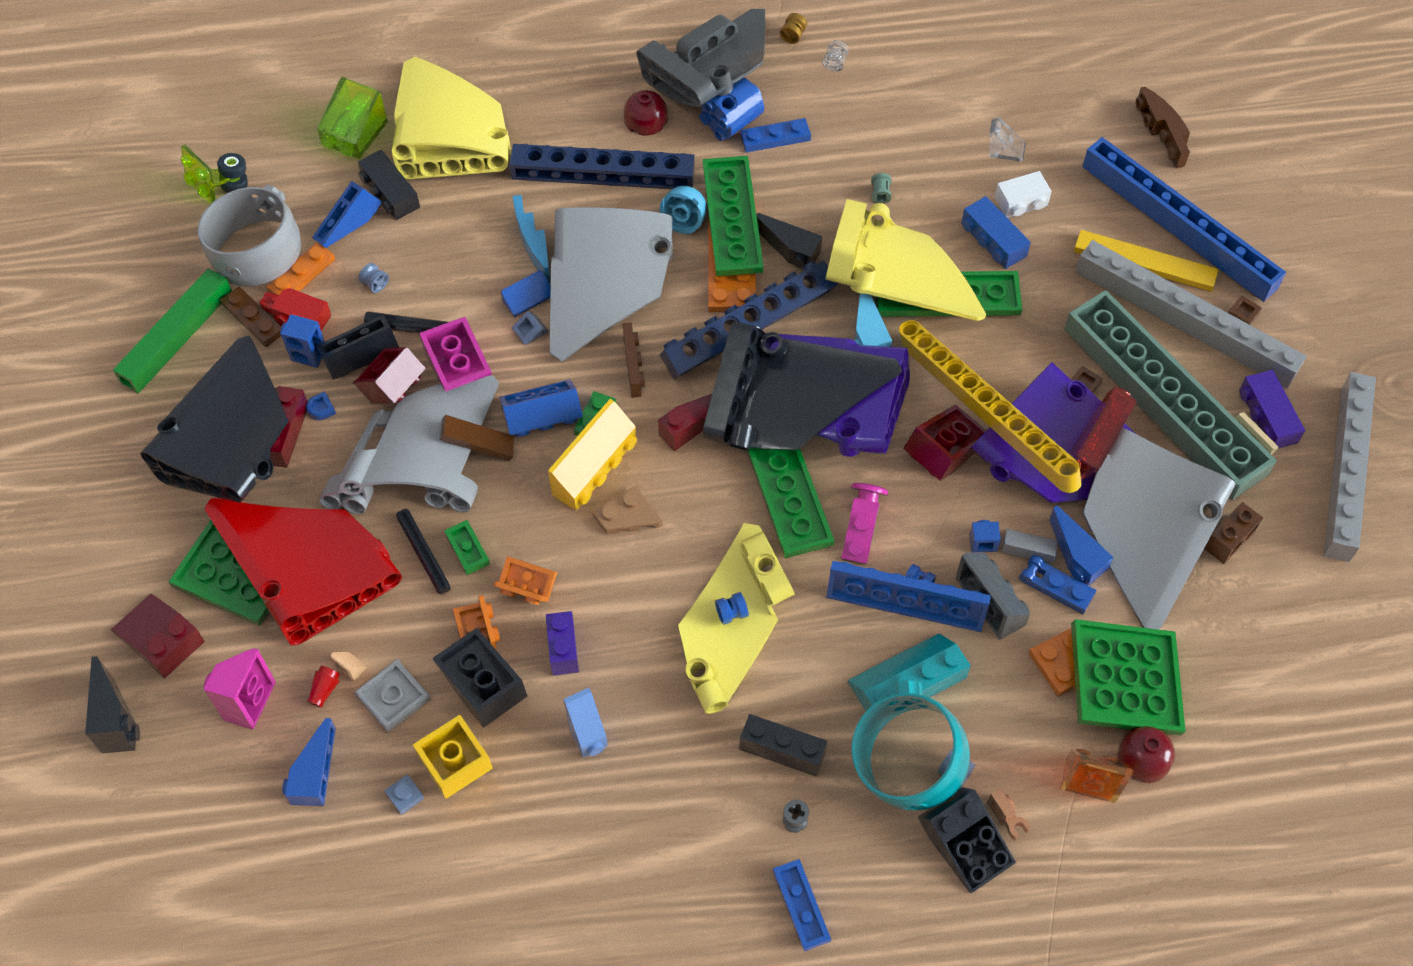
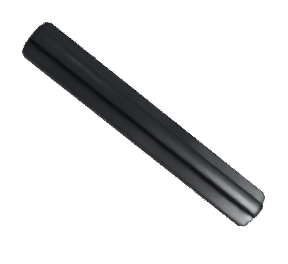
(404, 322)
(423, 551)

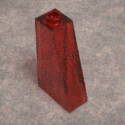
(1102, 431)

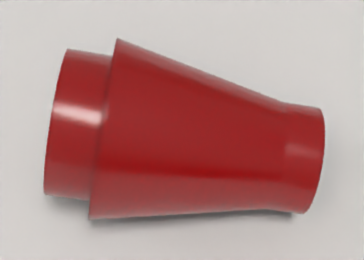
(323, 684)

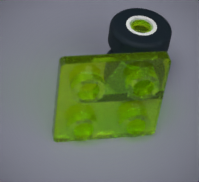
(228, 176)

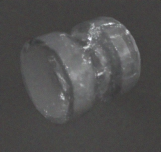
(835, 56)

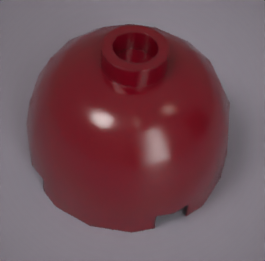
(645, 113)
(1147, 753)

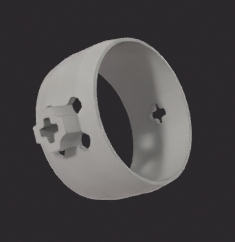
(239, 210)

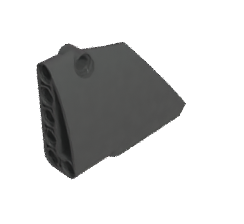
(706, 58)

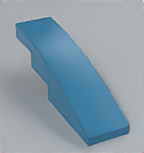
(533, 240)

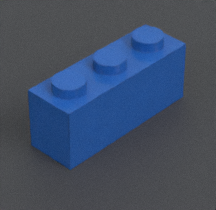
(995, 232)

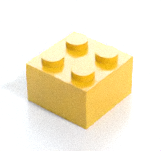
(452, 756)

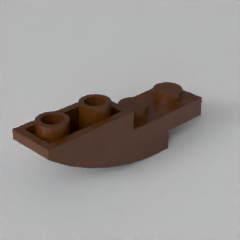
(1166, 122)

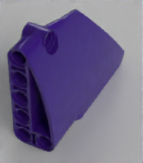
(873, 420)

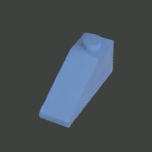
(585, 723)

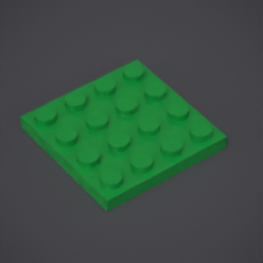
(217, 578)
(1127, 677)

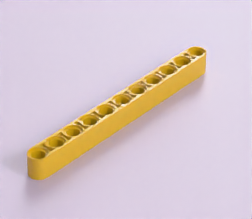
(991, 407)

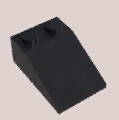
(480, 677)
(108, 716)

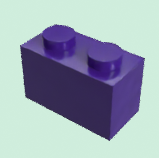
(562, 643)

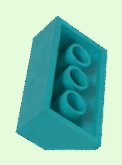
(934, 663)

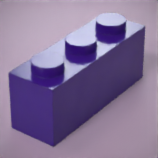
(1271, 408)

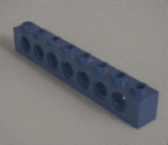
(601, 166)
(679, 363)

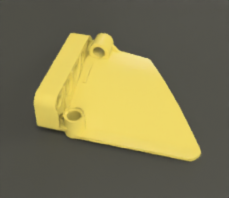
(897, 264)

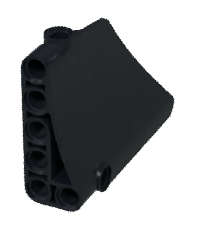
(788, 392)

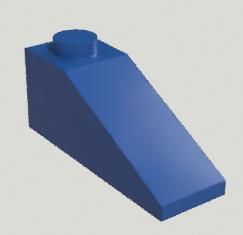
(349, 213)
(1082, 554)
(310, 771)

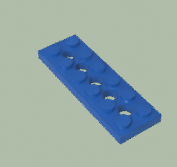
(907, 596)

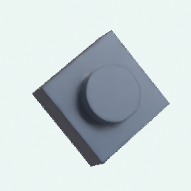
(404, 794)

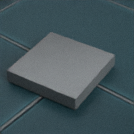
(392, 695)

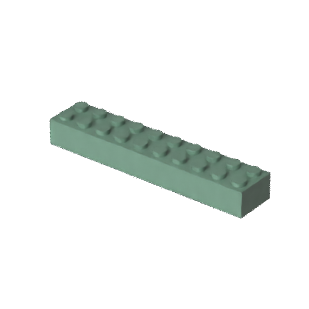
(1168, 392)

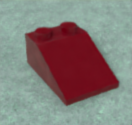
(944, 441)
(158, 635)

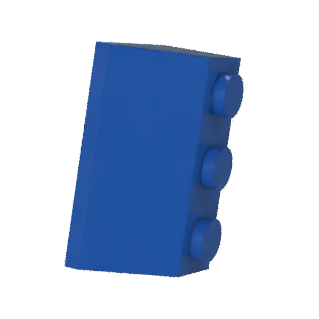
(541, 407)

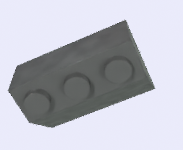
(1005, 610)

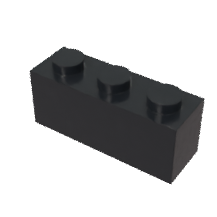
(388, 185)
(356, 347)
(783, 745)

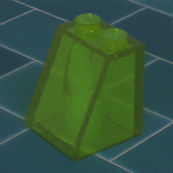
(352, 118)

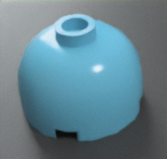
(686, 207)

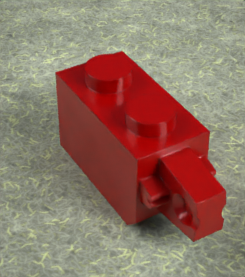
(295, 303)

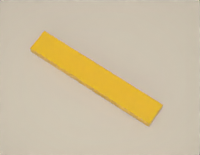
(1162, 264)

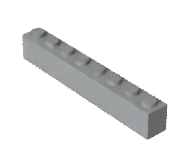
(1350, 467)

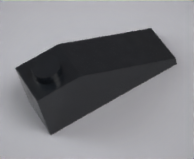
(791, 242)

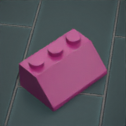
(240, 688)

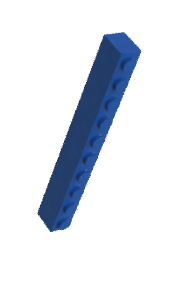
(1183, 219)

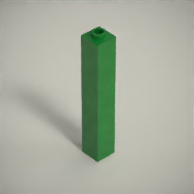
(172, 331)

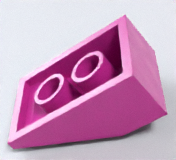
(454, 354)

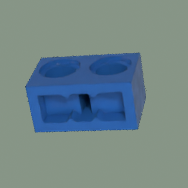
(300, 340)

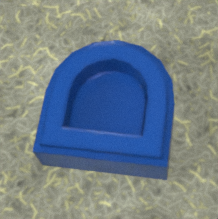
(320, 407)

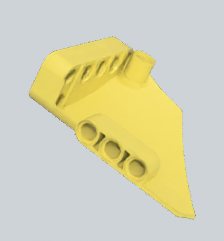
(446, 125)

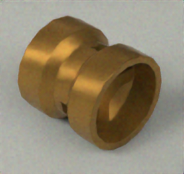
(793, 28)

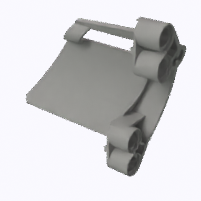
(413, 451)

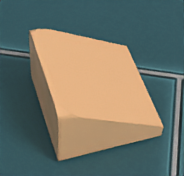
(348, 664)

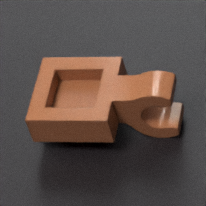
(1004, 810)

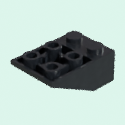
(967, 839)

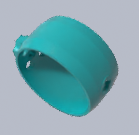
(907, 697)

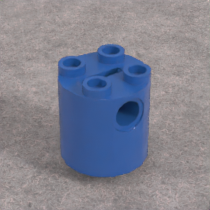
(733, 111)

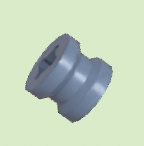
(373, 277)

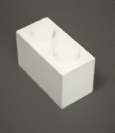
(1023, 194)

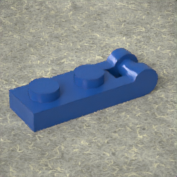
(1057, 584)

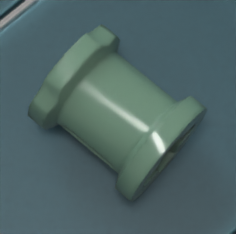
(881, 185)

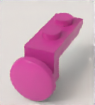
(862, 522)

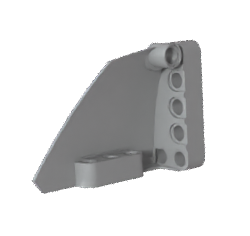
(603, 271)

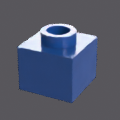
(984, 536)

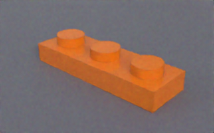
(303, 270)

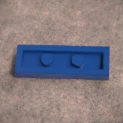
(775, 135)
(801, 905)

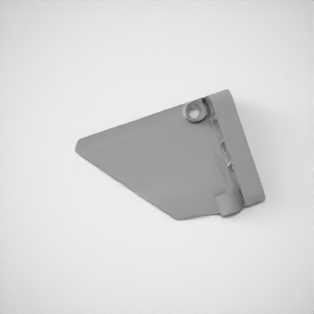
(1152, 520)

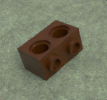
(1233, 532)

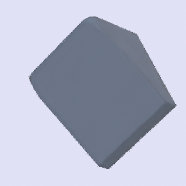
(529, 327)

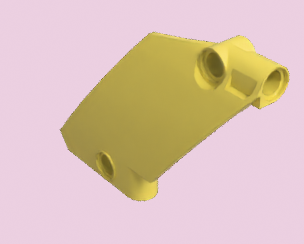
(732, 648)

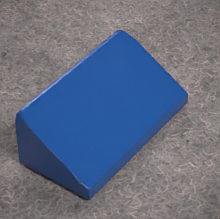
(526, 293)

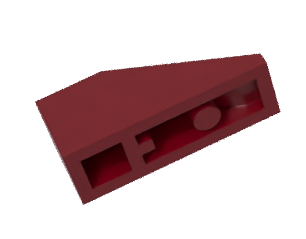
(684, 422)

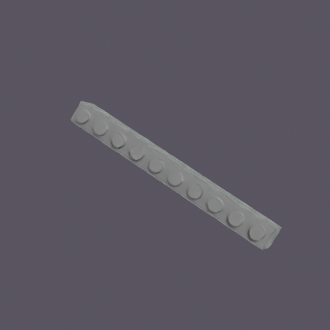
(1189, 313)

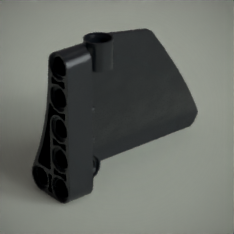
(221, 429)

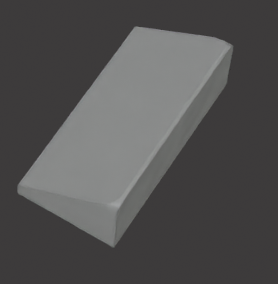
(1026, 545)

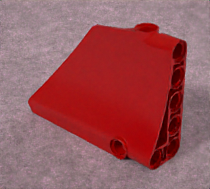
(305, 562)

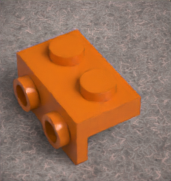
(527, 580)
(476, 616)

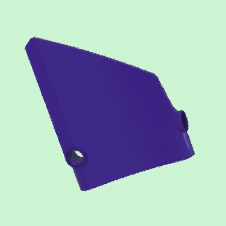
(1062, 412)

